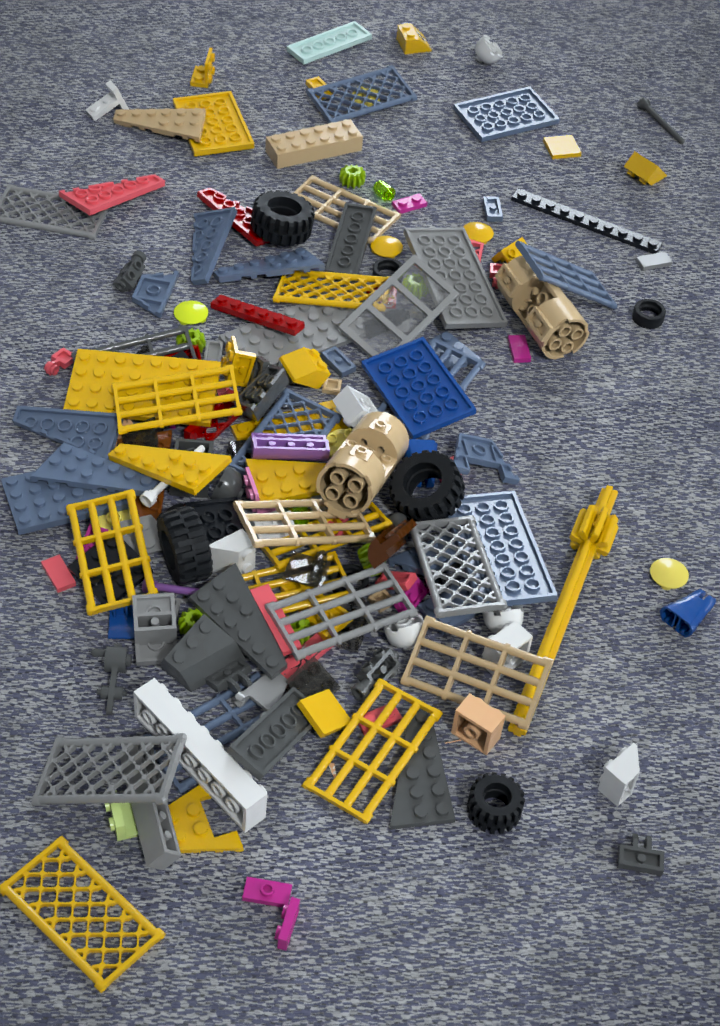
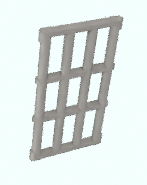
(329, 624)

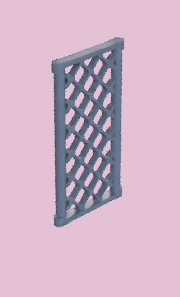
(351, 113)
(275, 412)

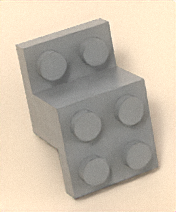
(154, 627)

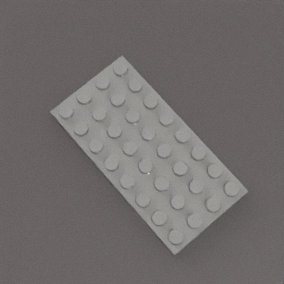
(455, 260)
(319, 333)

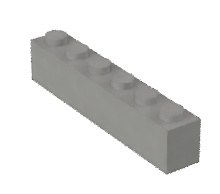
(152, 820)

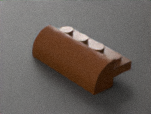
(389, 542)

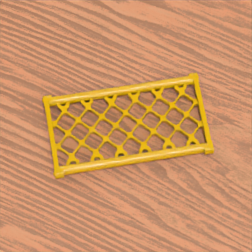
(321, 299)
(43, 924)

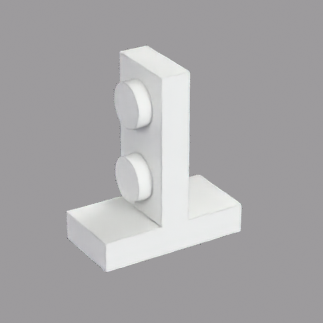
(107, 102)

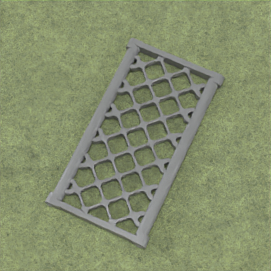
(52, 226)
(479, 554)
(110, 795)

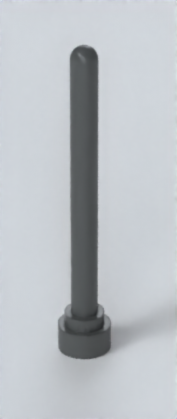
(644, 104)

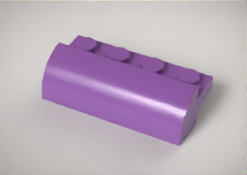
(289, 447)

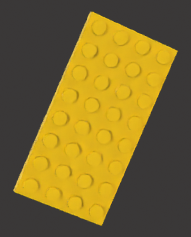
(96, 371)

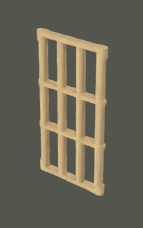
(334, 199)
(291, 529)
(460, 655)

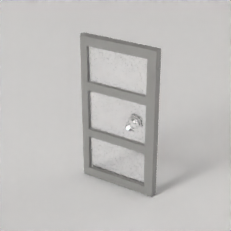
(399, 308)

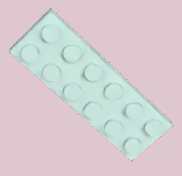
(329, 42)

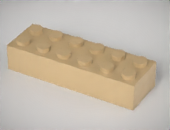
(313, 143)

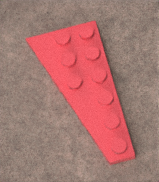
(106, 195)

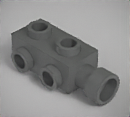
(130, 272)
(381, 665)

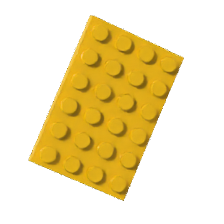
(223, 125)

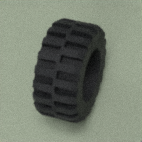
(282, 218)
(417, 469)
(184, 545)

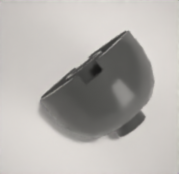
(229, 485)

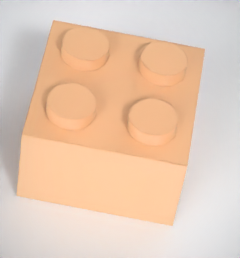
(478, 723)

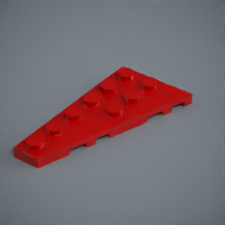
(241, 223)

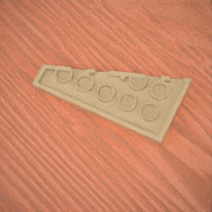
(165, 121)

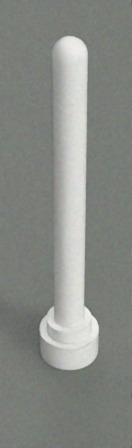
(150, 497)

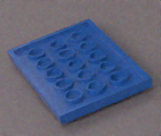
(418, 387)

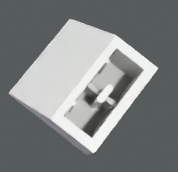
(620, 775)

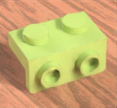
(122, 820)

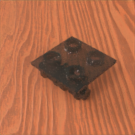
(143, 437)
(307, 569)
(312, 679)

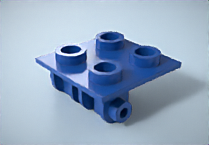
(121, 623)

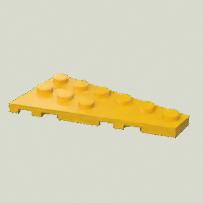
(177, 468)

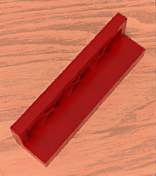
(195, 432)

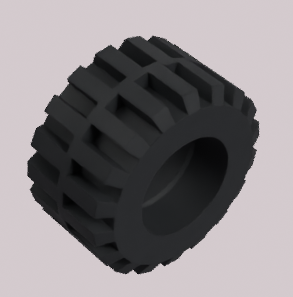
(491, 817)

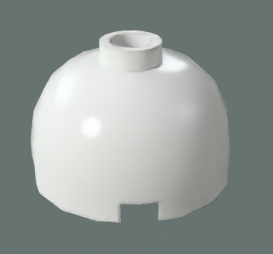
(487, 51)
(498, 619)
(404, 632)

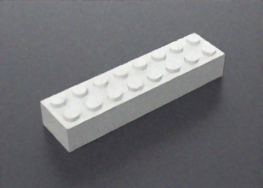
(202, 755)

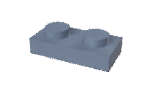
(492, 209)
(338, 361)

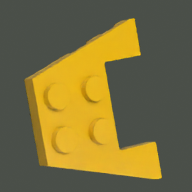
(194, 829)

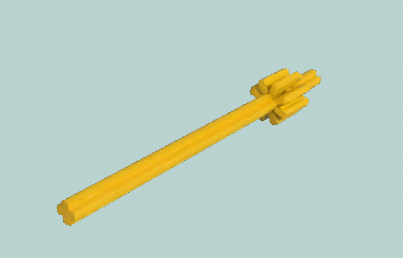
(592, 537)

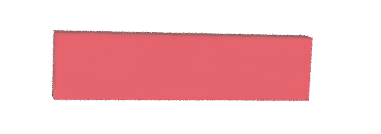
(262, 596)

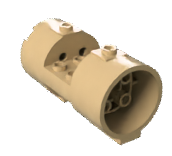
(542, 309)
(362, 464)

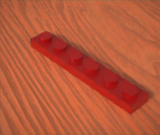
(257, 315)

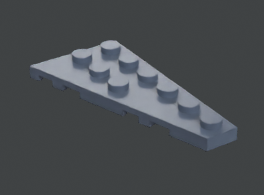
(83, 429)
(91, 472)

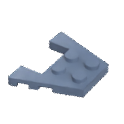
(481, 452)

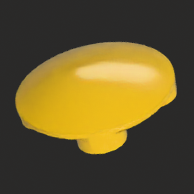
(479, 232)
(386, 246)

